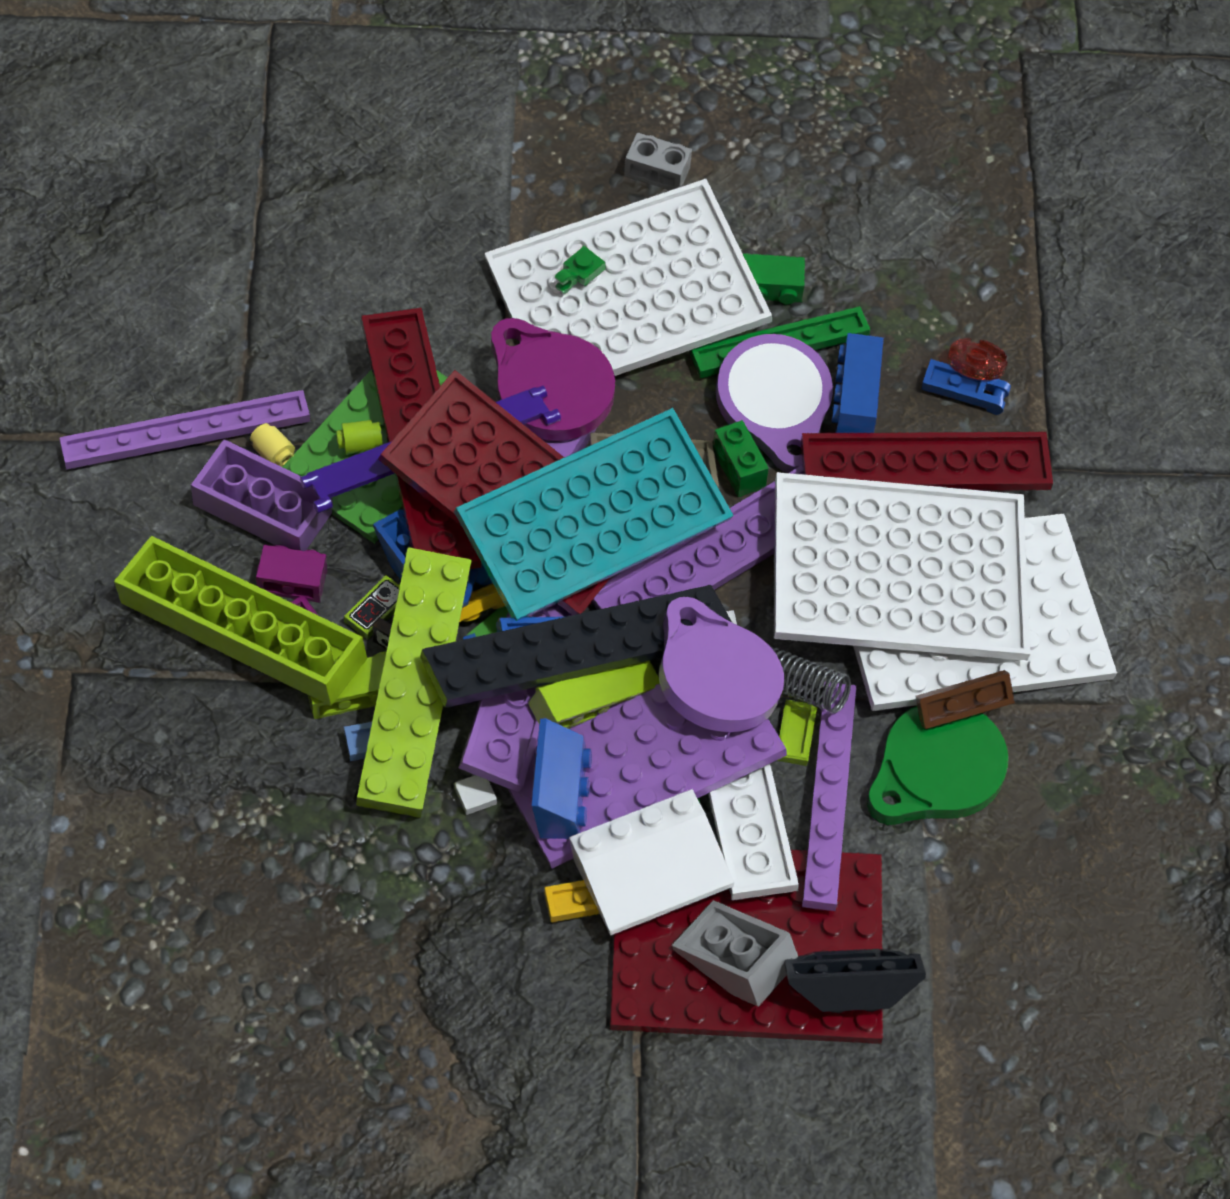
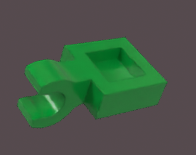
(580, 268)

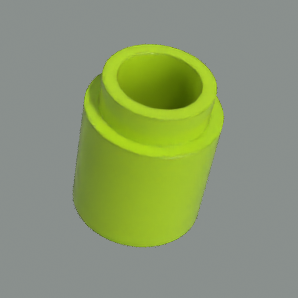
(359, 436)

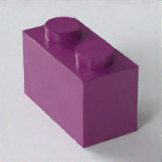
(292, 572)

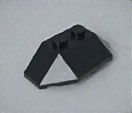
(855, 978)

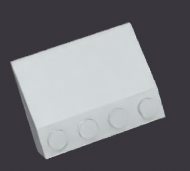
(651, 862)

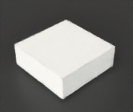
(475, 794)

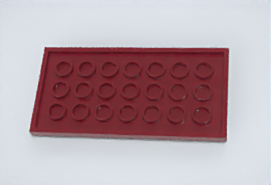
(465, 448)

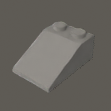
(737, 951)

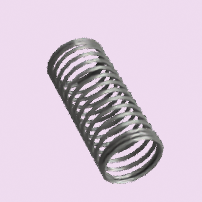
(826, 697)

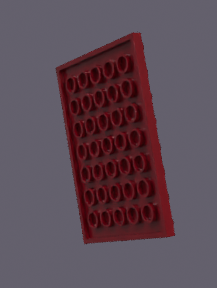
(667, 994)

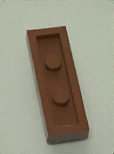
(965, 699)

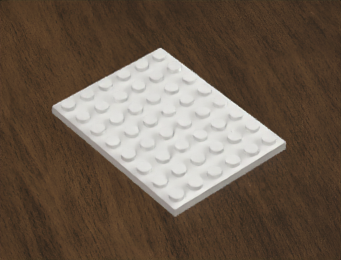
(666, 284)
(900, 567)
(1063, 633)

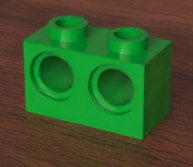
(740, 458)

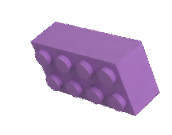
(258, 497)

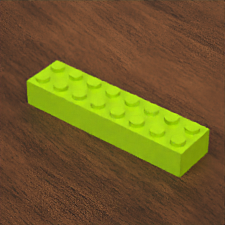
(241, 620)
(407, 701)

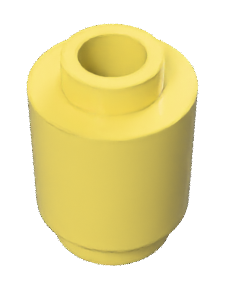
(272, 444)

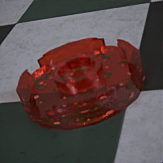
(977, 360)

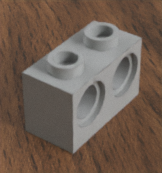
(657, 162)

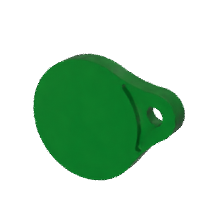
(938, 769)

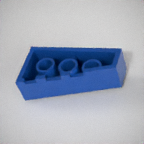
(859, 384)

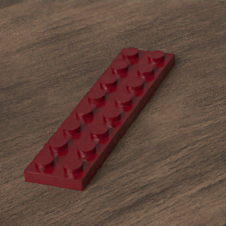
(933, 458)

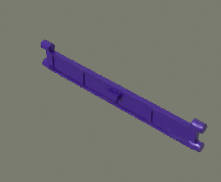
(366, 467)

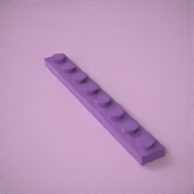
(183, 429)
(829, 805)

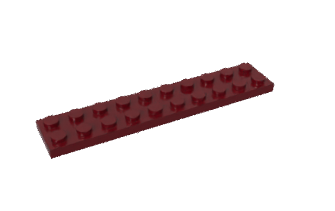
(404, 383)

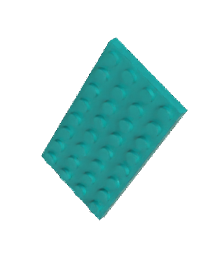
(593, 514)

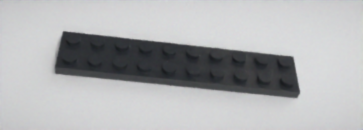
(555, 649)

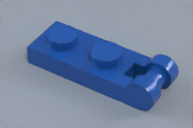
(946, 381)

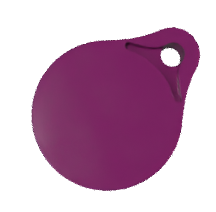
(570, 368)

